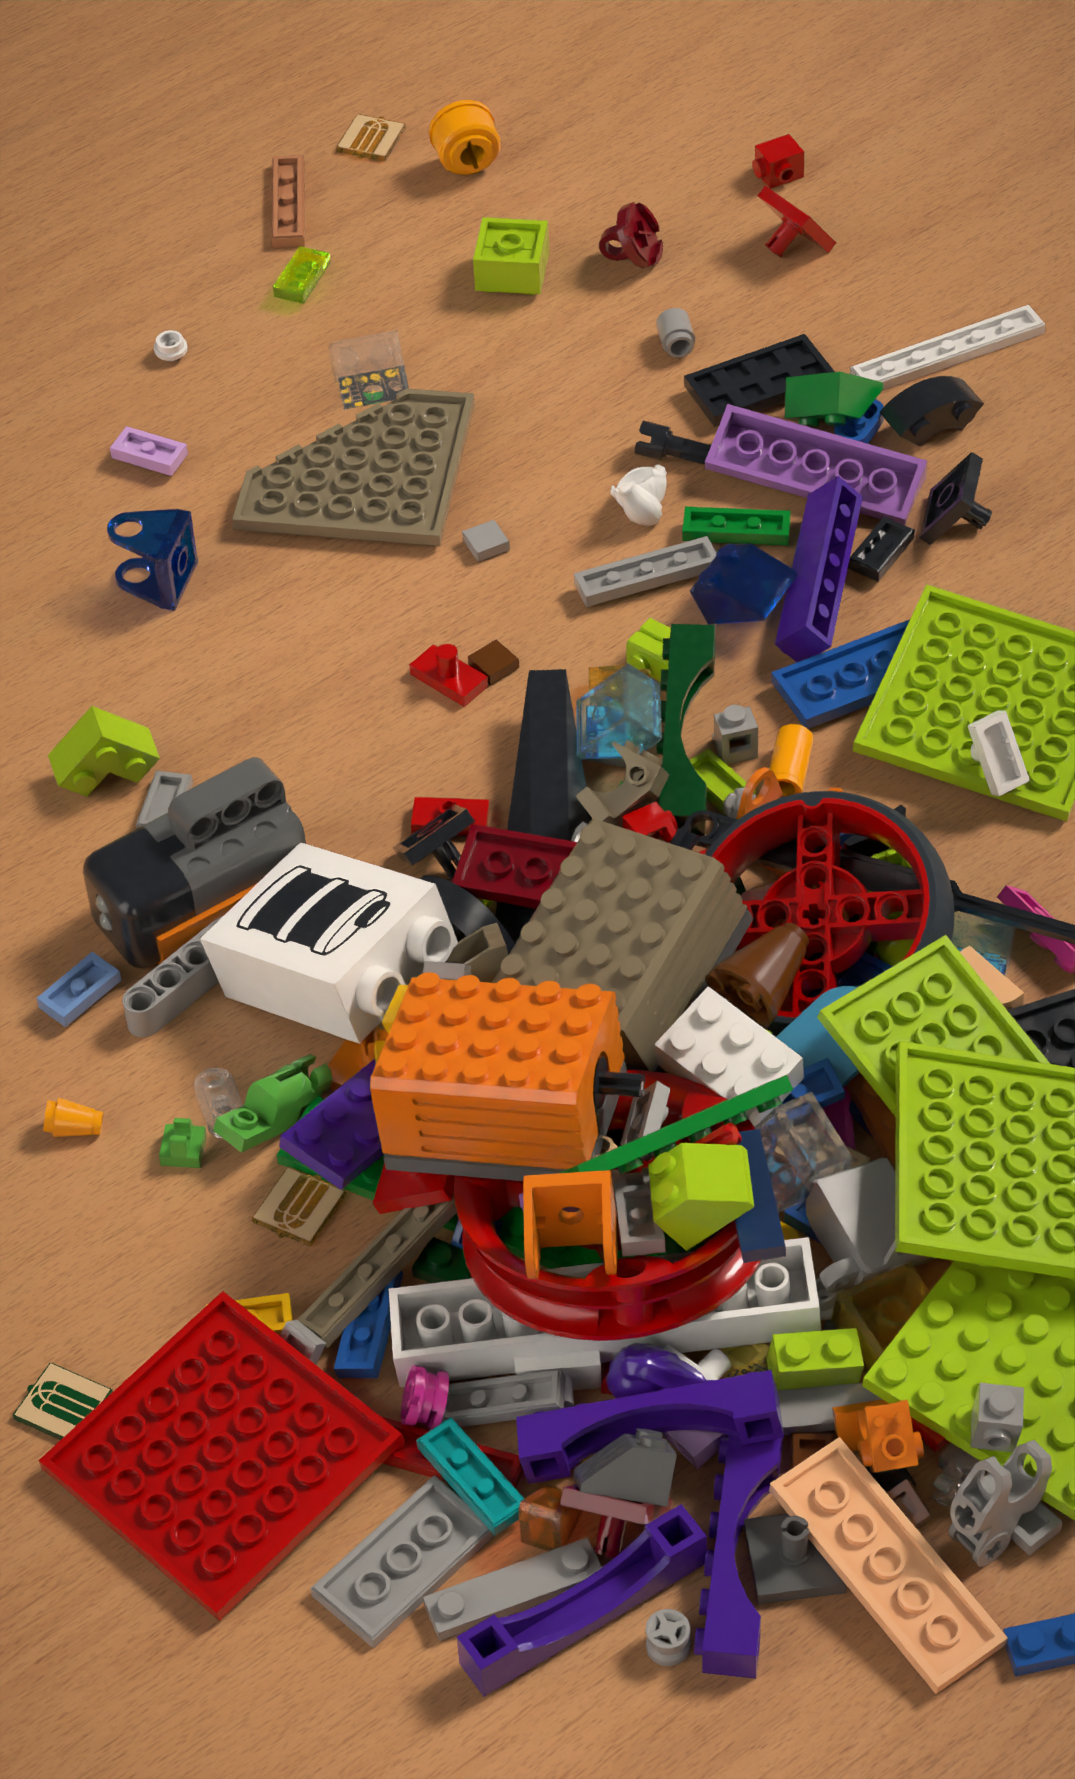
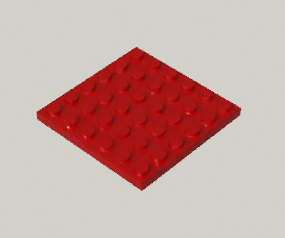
(221, 1454)

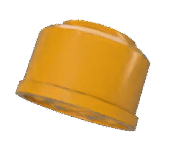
(465, 137)

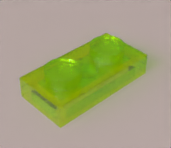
(301, 274)

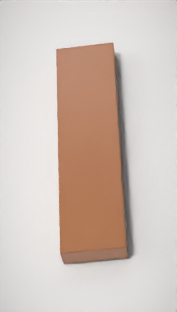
(288, 201)

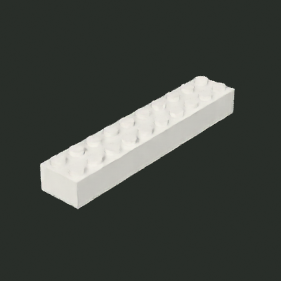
(463, 1333)

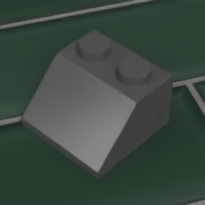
(630, 1469)

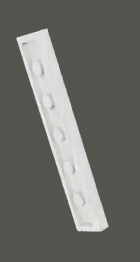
(952, 348)

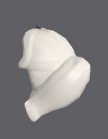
(641, 494)

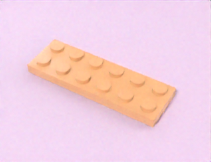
(889, 1565)

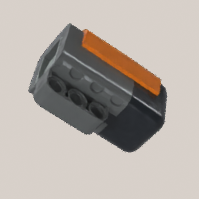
(191, 863)

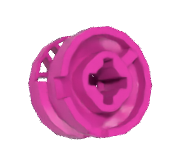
(424, 1397)

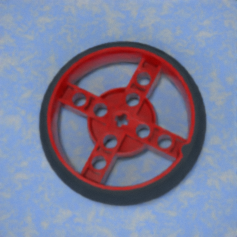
(817, 821)

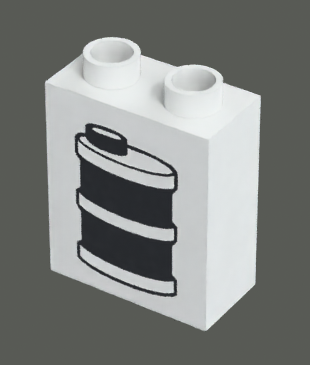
(328, 940)

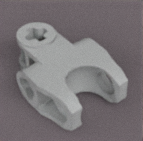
(991, 1505)

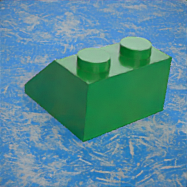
(829, 398)

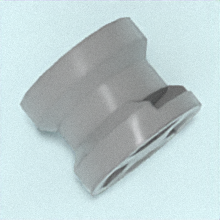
(671, 1626)

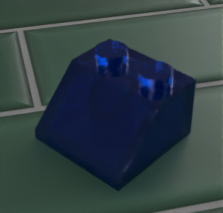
(741, 585)

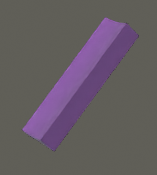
(806, 458)

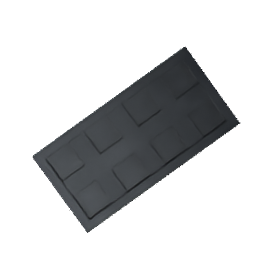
(754, 379)

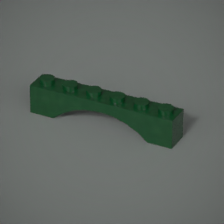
(690, 667)

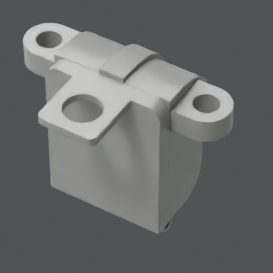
(856, 1224)

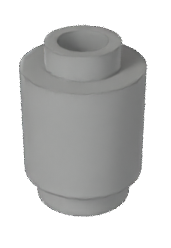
(676, 332)

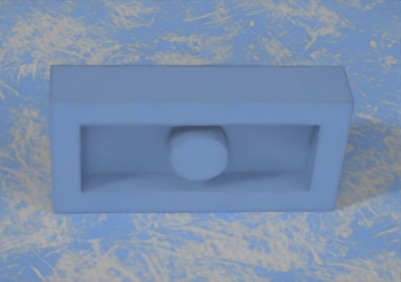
(78, 989)

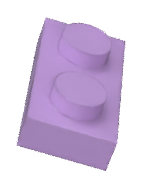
(148, 451)

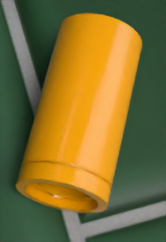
(791, 757)

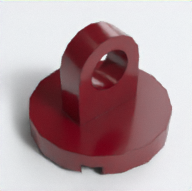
(636, 233)

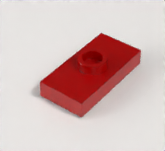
(428, 808)

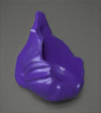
(648, 1369)

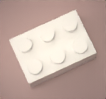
(726, 1051)

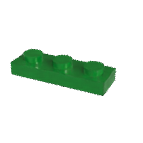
(737, 525)

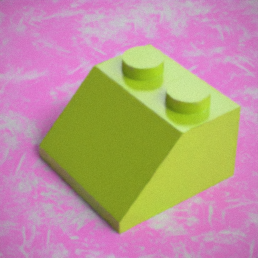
(699, 1190)

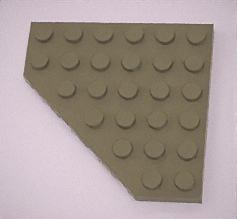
(370, 480)

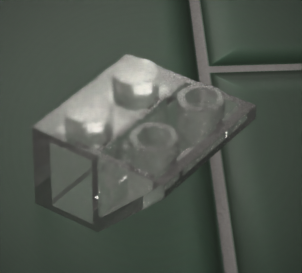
(800, 1148)

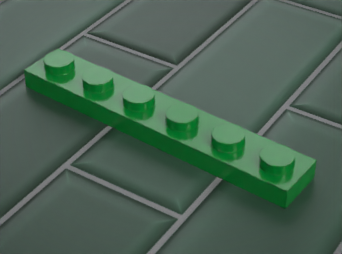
(694, 1127)

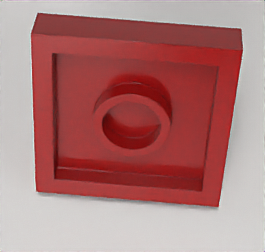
(793, 223)
(411, 1190)

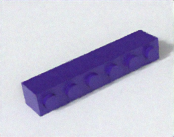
(821, 568)

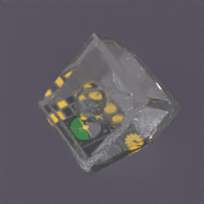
(368, 369)

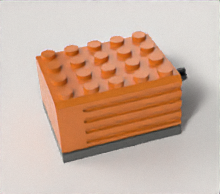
(499, 1077)

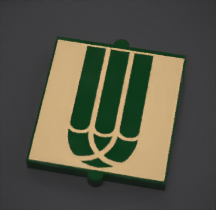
(59, 1401)

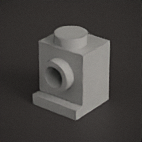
(734, 725)

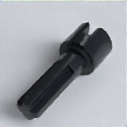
(665, 443)

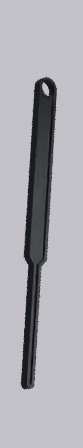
(887, 876)

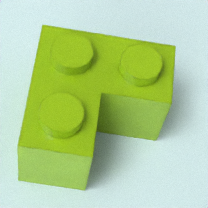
(99, 746)

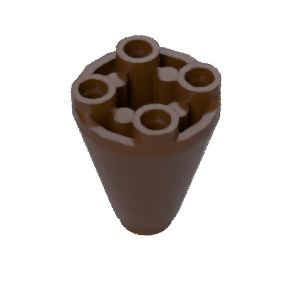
(761, 973)

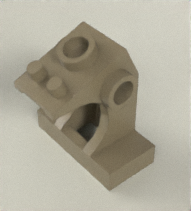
(632, 793)

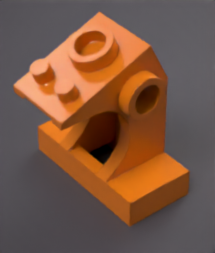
(879, 1434)

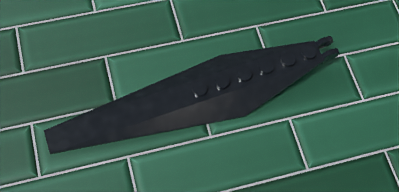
(545, 775)

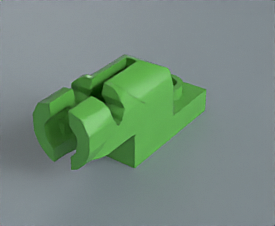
(273, 1104)

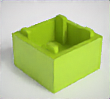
(511, 255)

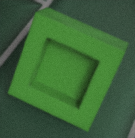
(182, 1144)

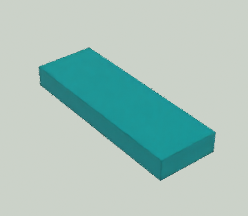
(471, 1475)

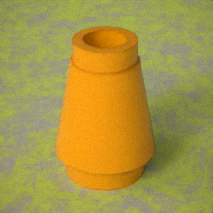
(71, 1119)

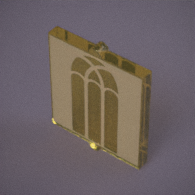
(371, 137)
(299, 1206)

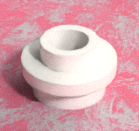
(170, 346)

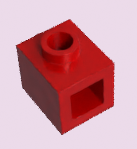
(778, 161)

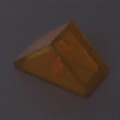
(545, 1521)

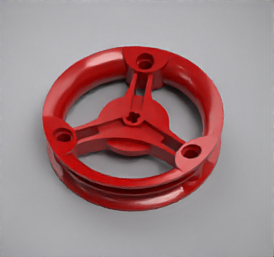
(646, 1291)

